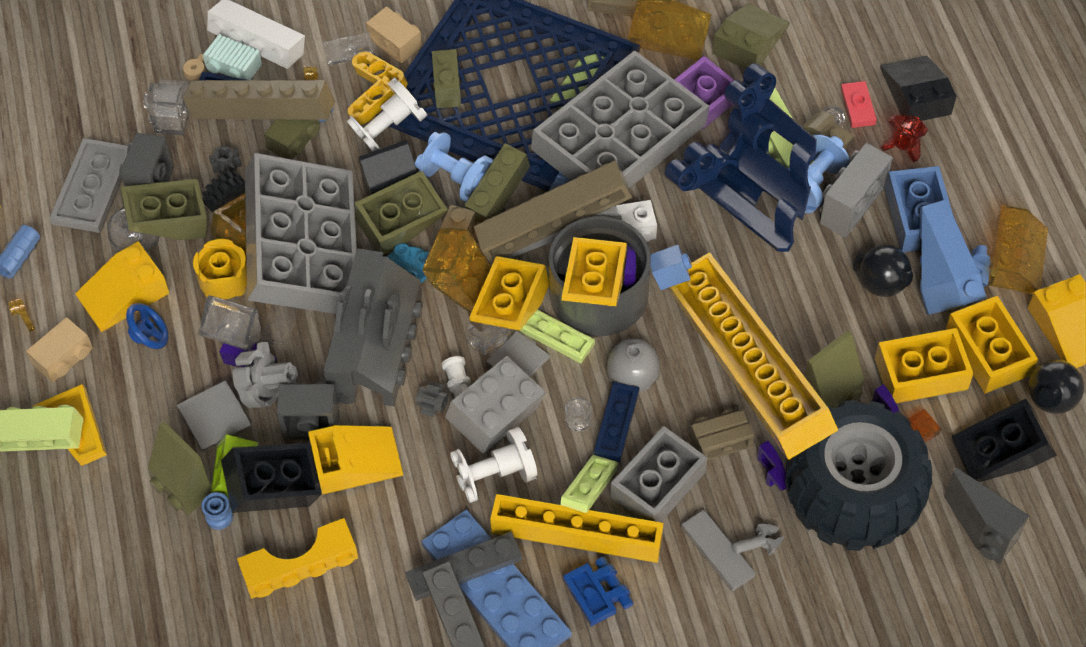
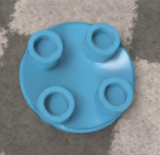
(410, 259)

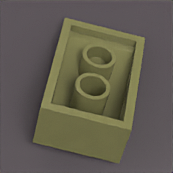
(748, 36)
(166, 209)
(399, 212)
(836, 372)
(177, 471)

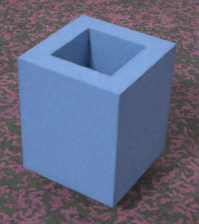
(670, 267)

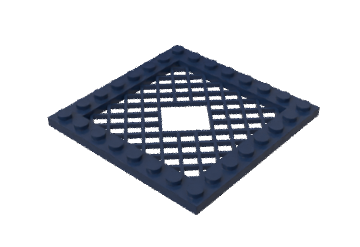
(528, 17)

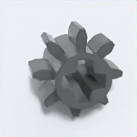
(225, 160)
(432, 399)

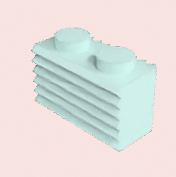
(232, 58)

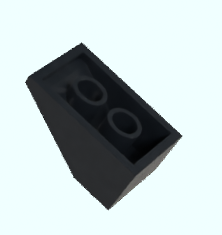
(919, 88)
(1004, 443)

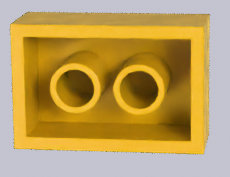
(993, 344)
(924, 365)

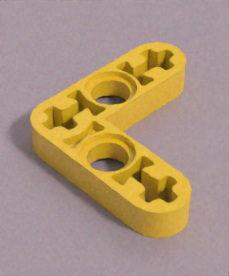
(364, 107)

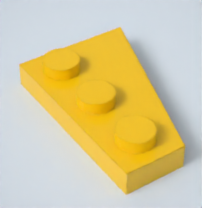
(91, 442)

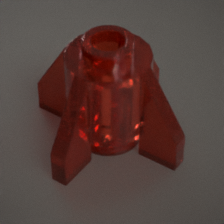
(906, 135)

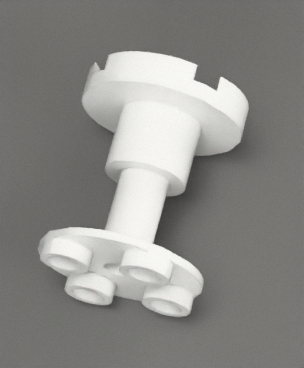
(394, 110)
(503, 461)

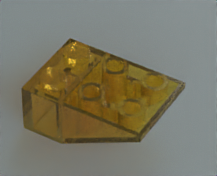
(457, 266)

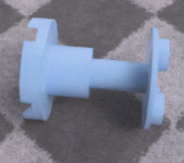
(829, 157)
(462, 170)

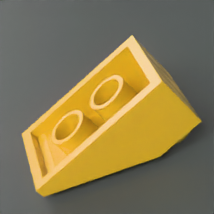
(595, 271)
(121, 282)
(511, 293)
(1062, 317)

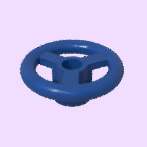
(144, 328)

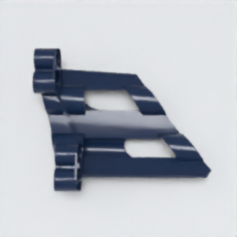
(742, 164)

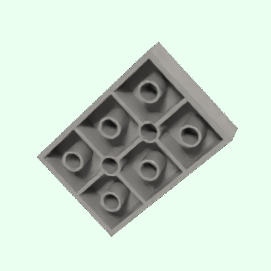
(625, 117)
(298, 232)

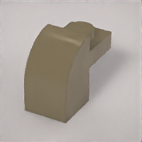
(823, 124)

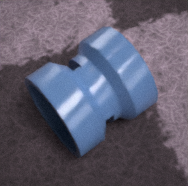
(222, 515)

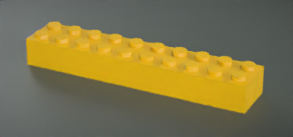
(753, 358)

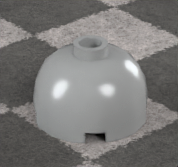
(633, 364)

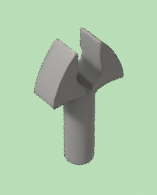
(760, 541)

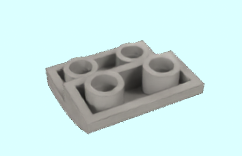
(213, 415)

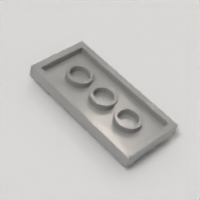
(90, 186)

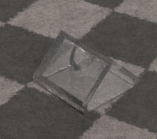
(230, 323)

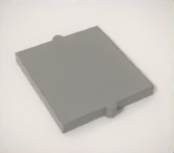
(521, 352)

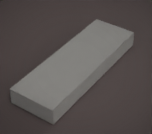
(718, 550)

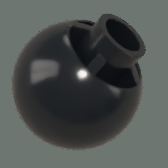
(884, 270)
(1056, 386)

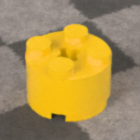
(221, 269)

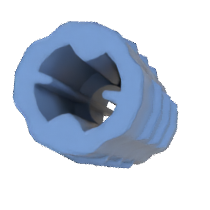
(18, 250)

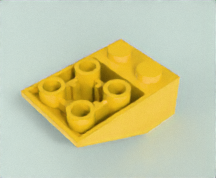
(354, 456)

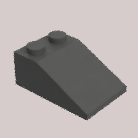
(985, 516)

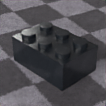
(271, 477)

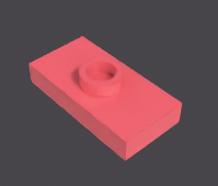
(858, 104)

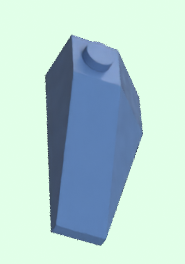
(947, 268)

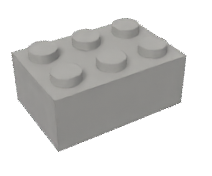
(855, 189)
(495, 404)
(658, 477)

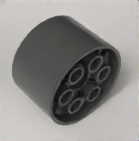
(596, 318)

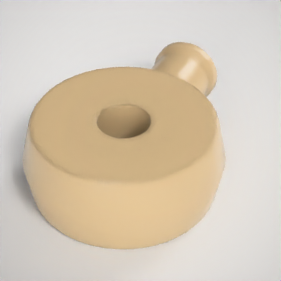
(193, 68)

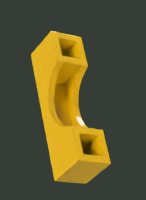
(268, 573)

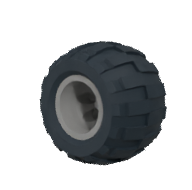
(879, 505)

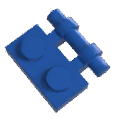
(590, 594)

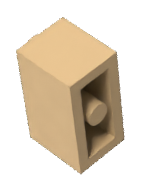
(394, 34)
(59, 350)

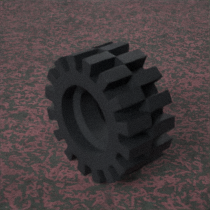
(223, 190)

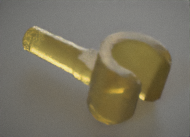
(310, 73)
(18, 307)

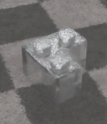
(166, 106)

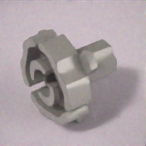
(261, 377)

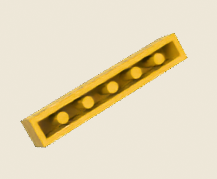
(577, 529)

